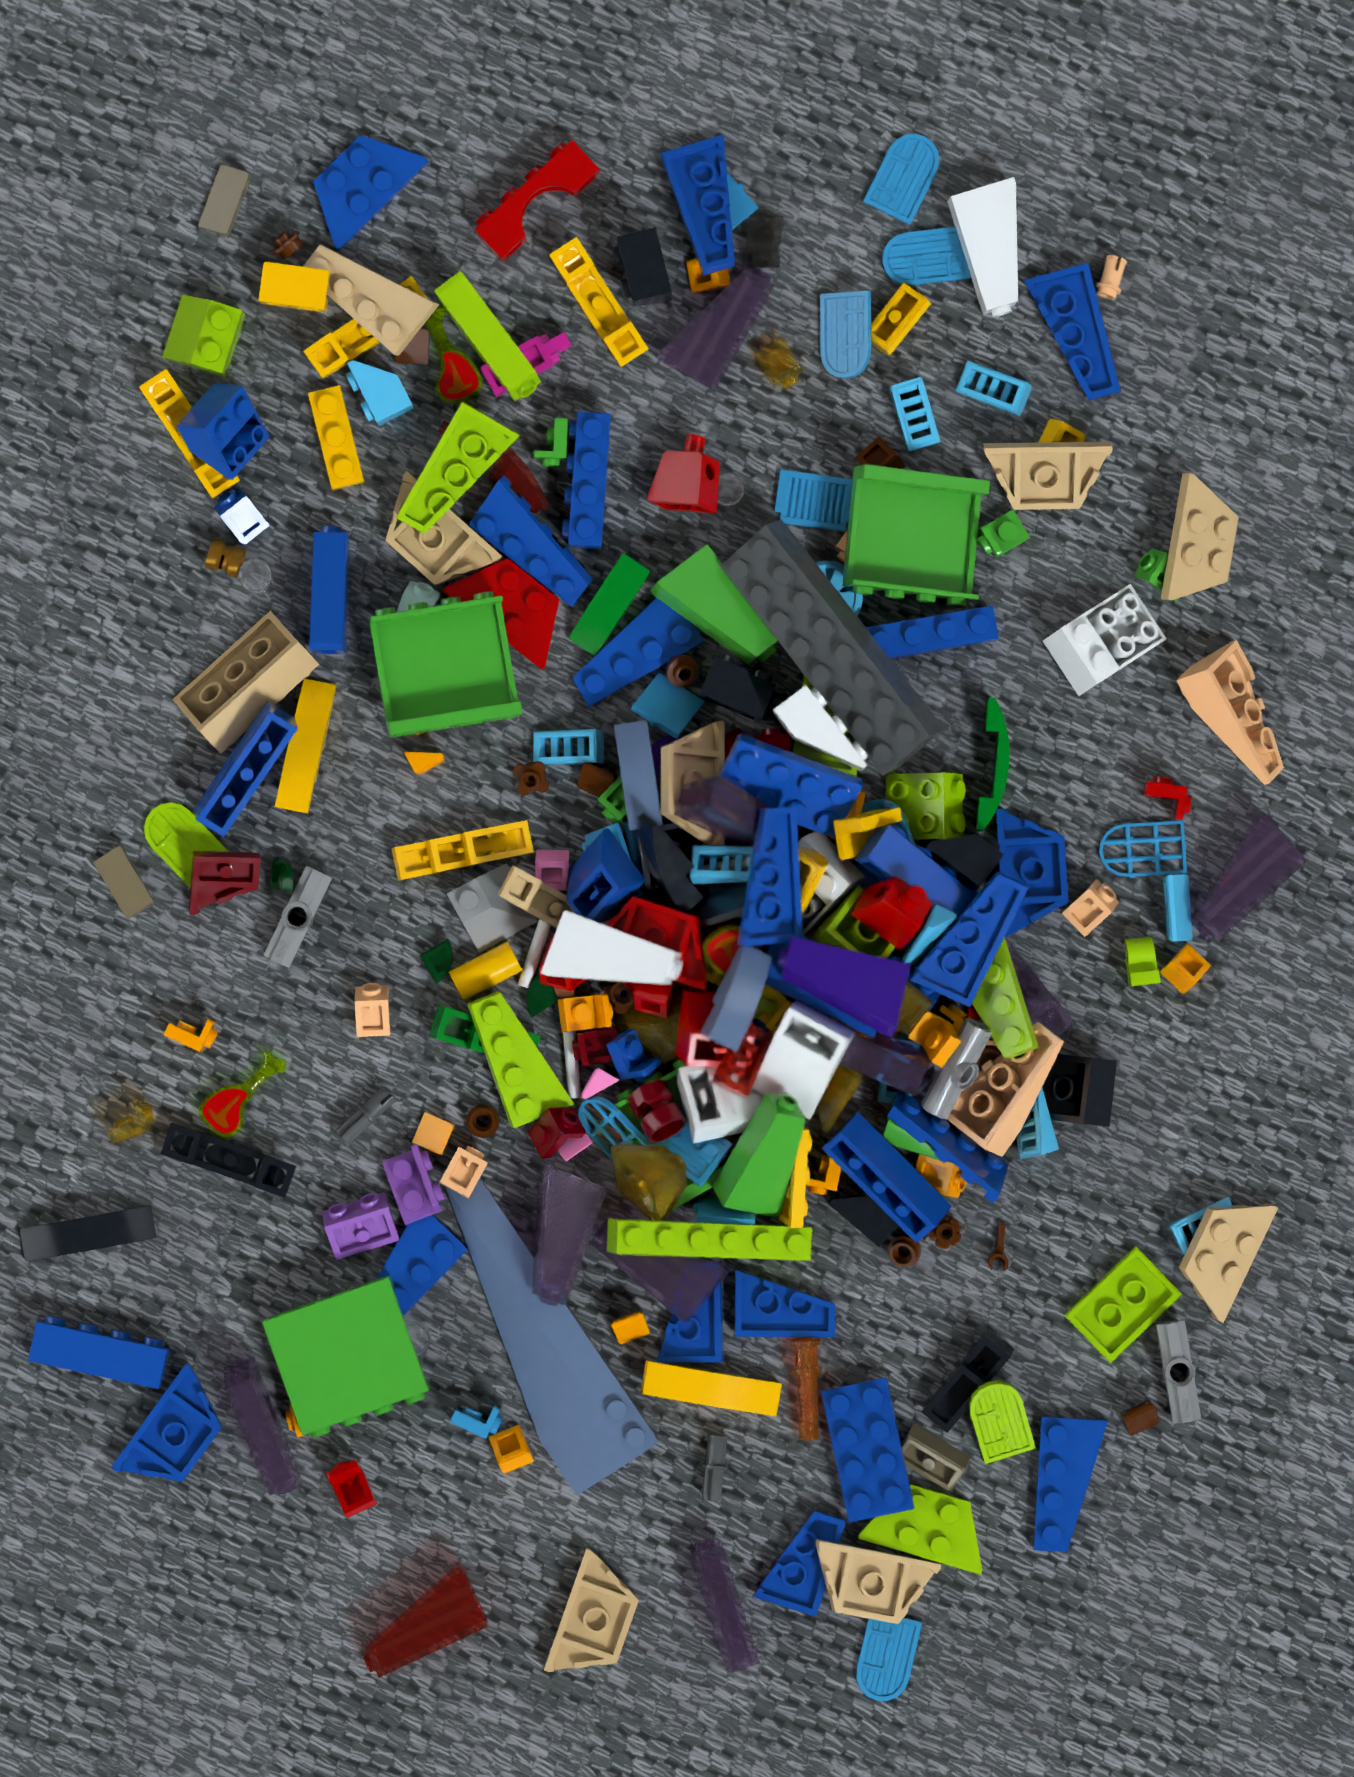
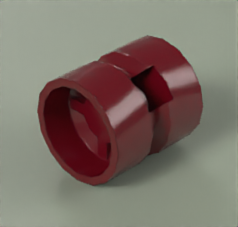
(655, 1108)

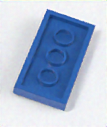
(791, 780)
(868, 1449)

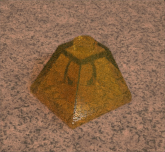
(654, 1032)
(837, 1096)
(649, 1178)

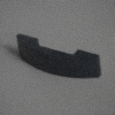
(228, 1159)
(88, 1233)

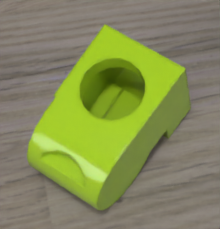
(1141, 961)

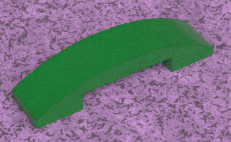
(996, 724)

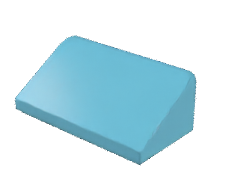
(1177, 908)
(930, 932)

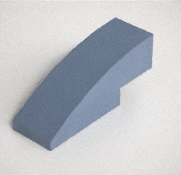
(637, 772)
(737, 997)

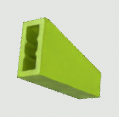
(487, 336)

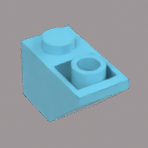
(381, 390)

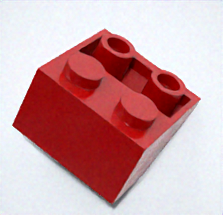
(692, 1046)

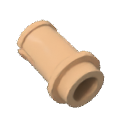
(1111, 278)

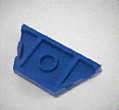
(363, 183)
(1035, 859)
(173, 1432)

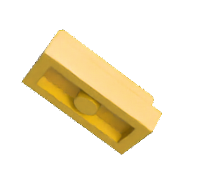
(294, 287)
(855, 830)

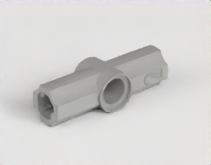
(288, 937)
(958, 1071)
(1183, 1392)

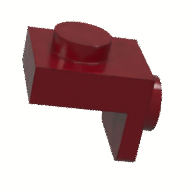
(592, 1046)
(554, 1129)

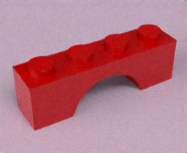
(567, 172)
(648, 998)

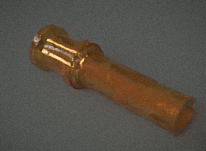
(806, 1372)

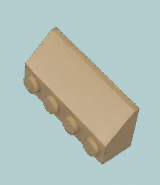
(239, 683)

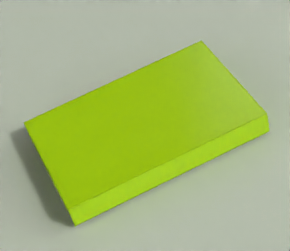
(1122, 1304)

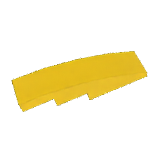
(306, 746)
(462, 850)
(710, 1388)

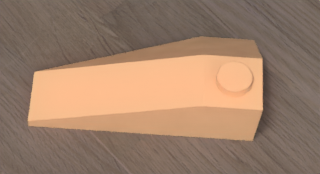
(1224, 699)
(1004, 1094)

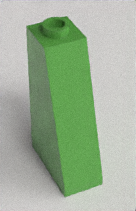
(713, 604)
(763, 1158)

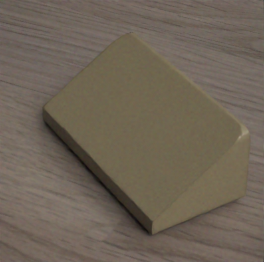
(225, 200)
(124, 882)
(933, 1457)

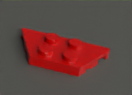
(526, 606)
(668, 929)

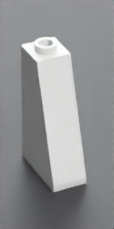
(988, 237)
(604, 953)

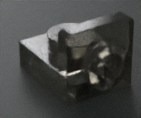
(764, 240)

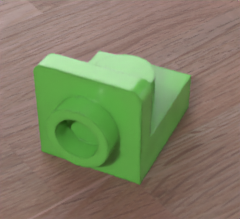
(558, 438)
(1002, 534)
(1153, 568)
(614, 802)

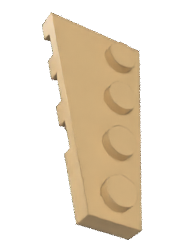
(377, 303)

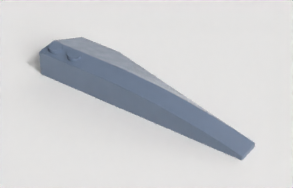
(566, 1382)

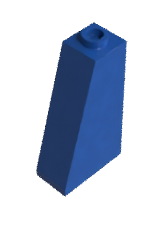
(329, 591)

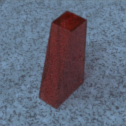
(430, 1623)

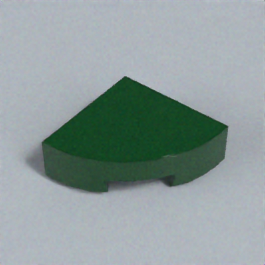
(281, 875)
(438, 960)
(540, 997)

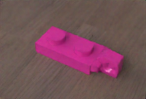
(540, 353)

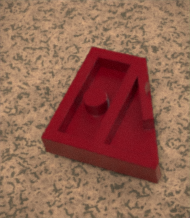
(221, 877)

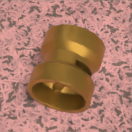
(231, 562)

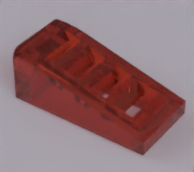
(748, 1075)

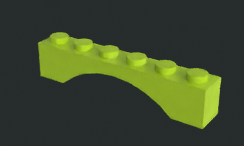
(708, 1239)

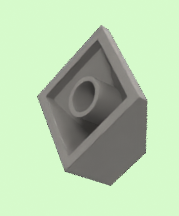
(486, 914)

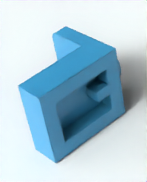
(471, 1420)

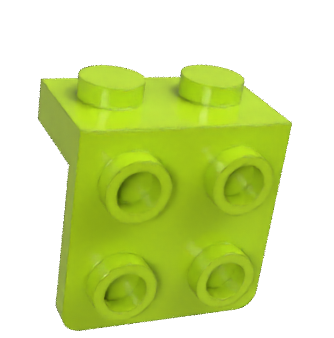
(929, 803)

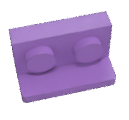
(413, 1186)
(360, 1225)

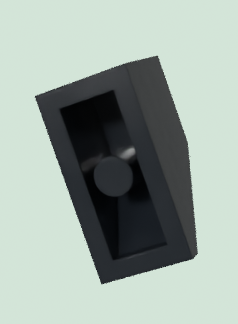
(865, 1216)

